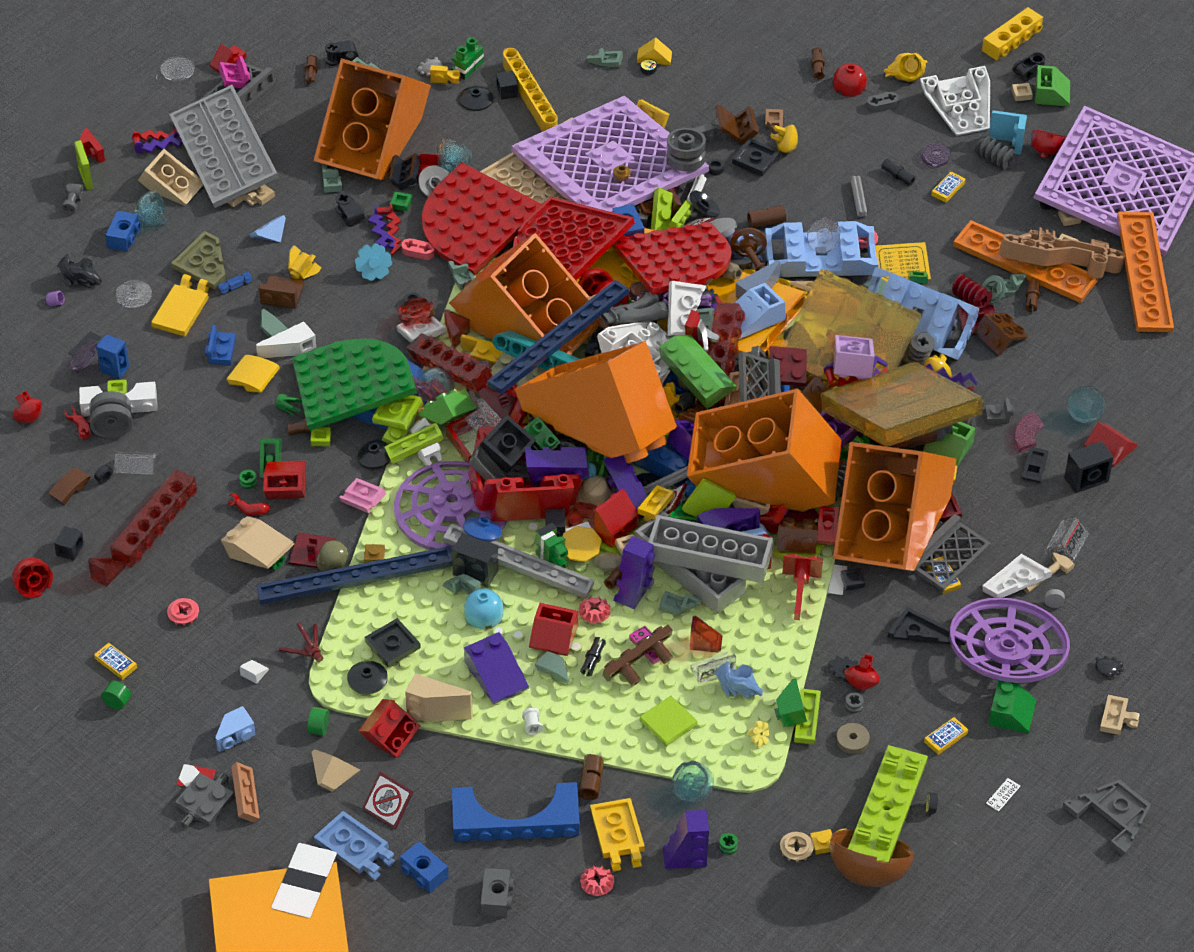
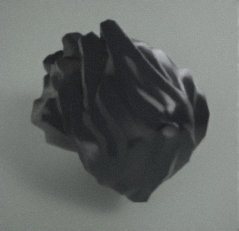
(78, 272)

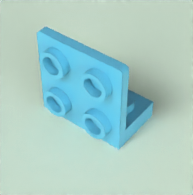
(1009, 128)

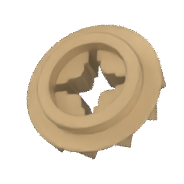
(804, 843)

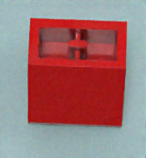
(285, 480)
(615, 518)
(553, 629)
(389, 727)

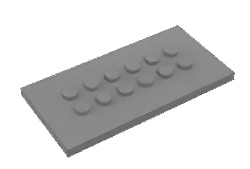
(224, 146)

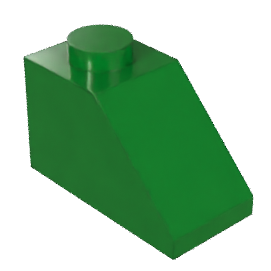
(269, 452)
(790, 706)

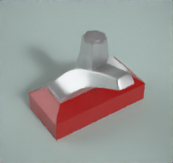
(696, 328)

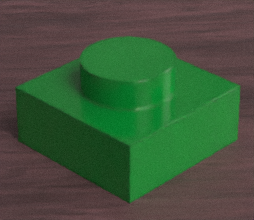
(401, 201)
(918, 277)

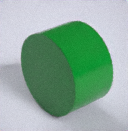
(116, 695)
(318, 721)

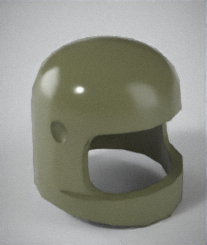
(332, 556)

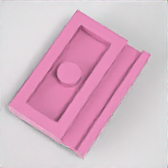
(362, 495)

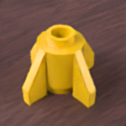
(301, 265)

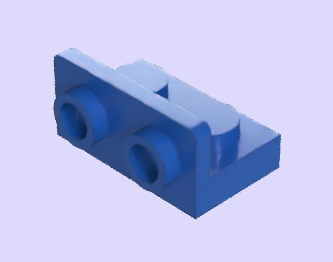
(220, 347)

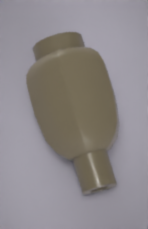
(733, 272)
(608, 562)

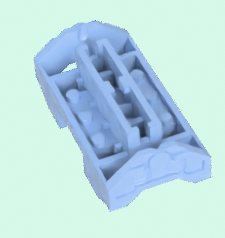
(842, 260)
(937, 309)

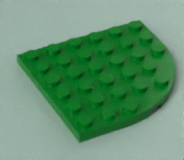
(350, 379)

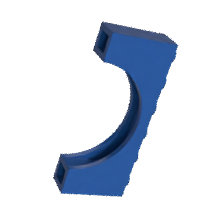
(556, 820)

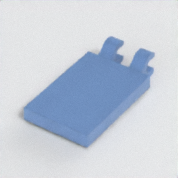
(355, 845)

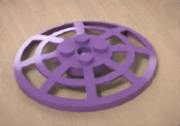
(438, 503)
(1008, 644)

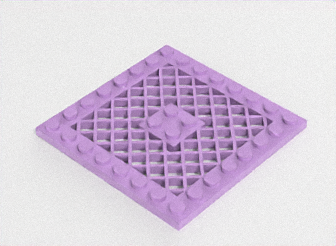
(604, 156)
(1122, 178)

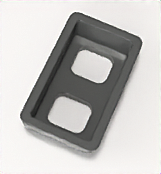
(485, 465)

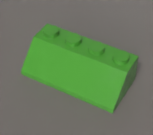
(696, 369)

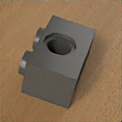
(496, 881)

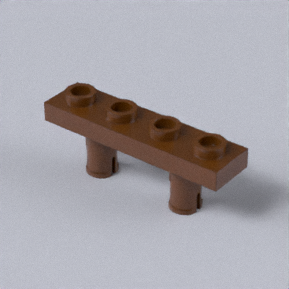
(629, 656)

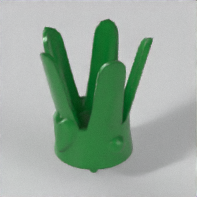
(282, 403)

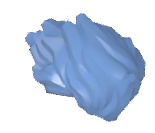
(738, 680)

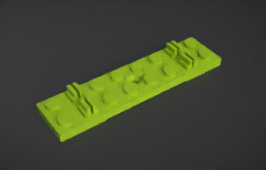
(891, 790)

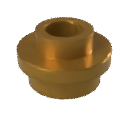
(621, 172)

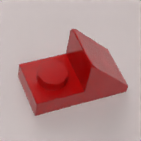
(226, 55)
(92, 146)
(427, 160)
(773, 518)
(827, 525)

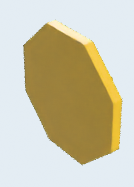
(582, 543)

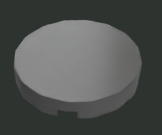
(725, 226)

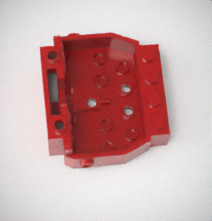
(517, 499)

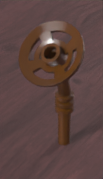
(748, 245)

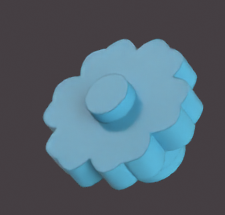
(373, 261)

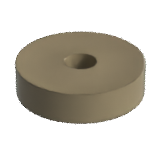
(849, 745)

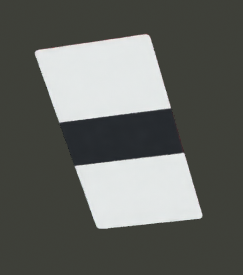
(304, 880)

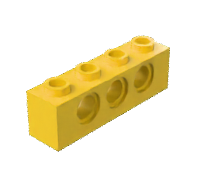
(1012, 34)

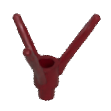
(311, 648)

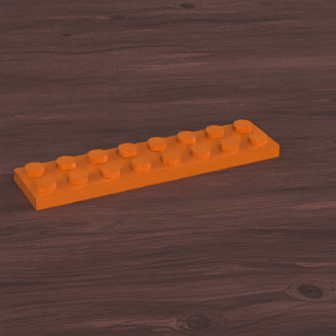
(1145, 272)
(1060, 278)

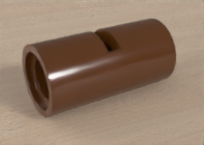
(767, 217)
(591, 777)

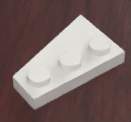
(681, 300)
(1016, 576)

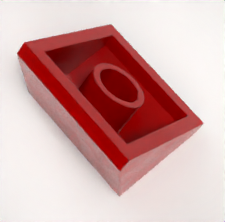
(1116, 442)

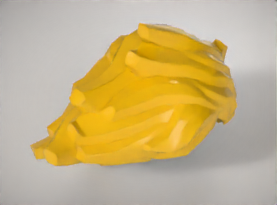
(907, 67)

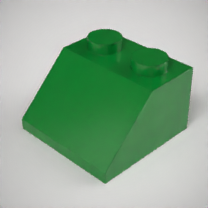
(1012, 707)

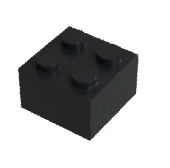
(507, 443)
(1088, 467)
(475, 559)

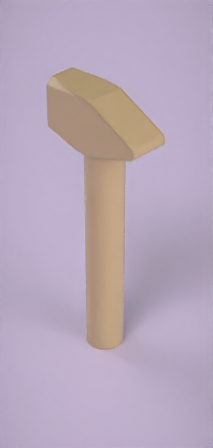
(1060, 562)

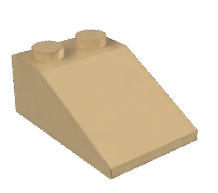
(171, 179)
(255, 543)
(437, 701)

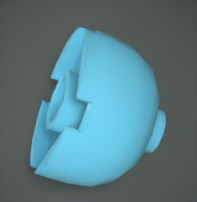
(483, 608)

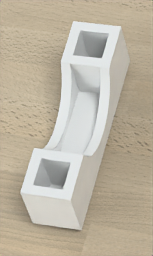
(142, 397)

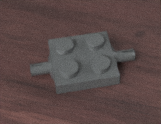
(204, 799)

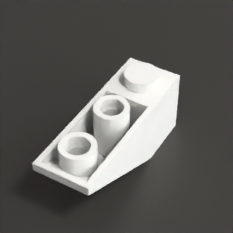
(288, 343)

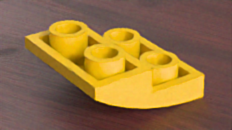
(253, 373)

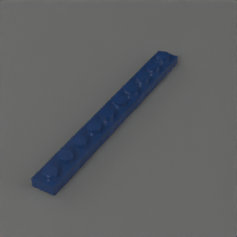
(557, 337)
(354, 575)

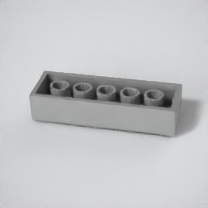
(711, 548)
(713, 589)

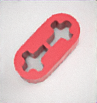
(417, 249)

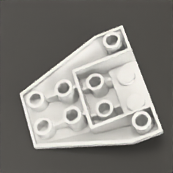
(961, 100)
(633, 333)

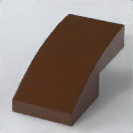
(68, 484)

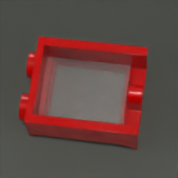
(462, 437)

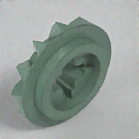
(998, 283)

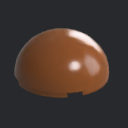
(865, 869)

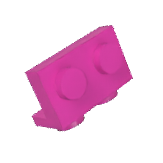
(234, 74)

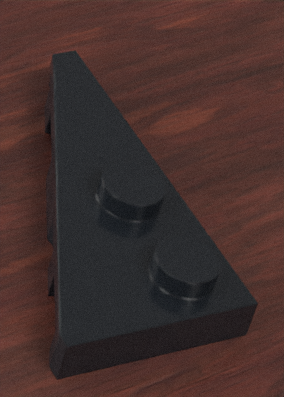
(918, 627)

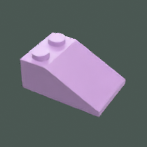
(853, 357)

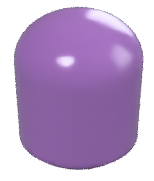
(53, 298)

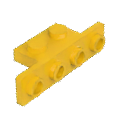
(480, 349)

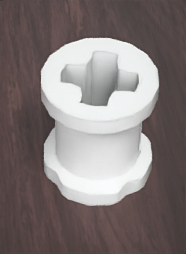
(532, 721)

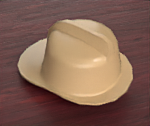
(595, 491)

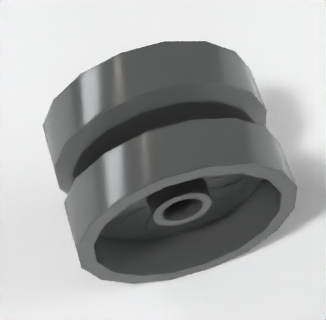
(686, 149)
(110, 414)

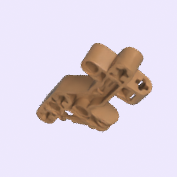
(1046, 250)

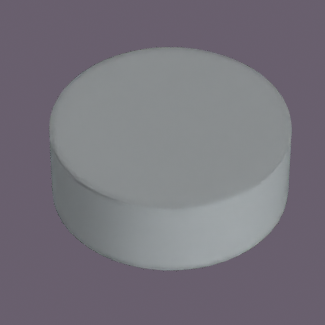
(1054, 598)

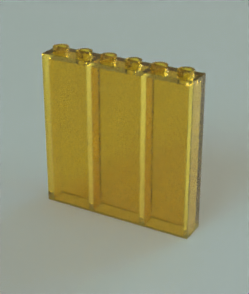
(850, 310)
(901, 404)

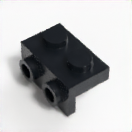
(404, 171)

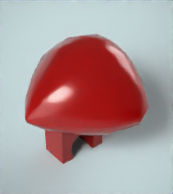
(29, 408)
(864, 675)

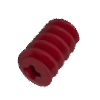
(971, 292)

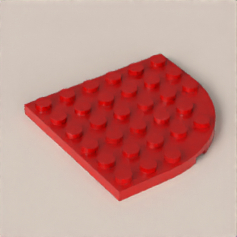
(473, 217)
(574, 232)
(675, 254)

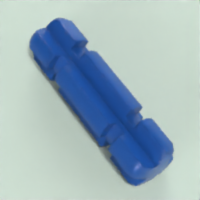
(235, 282)

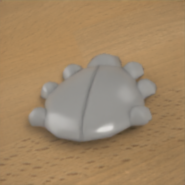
(424, 68)

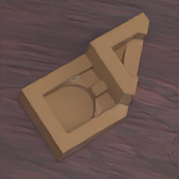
(774, 117)

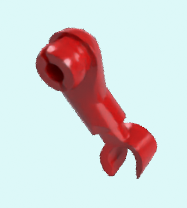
(83, 425)
(249, 509)

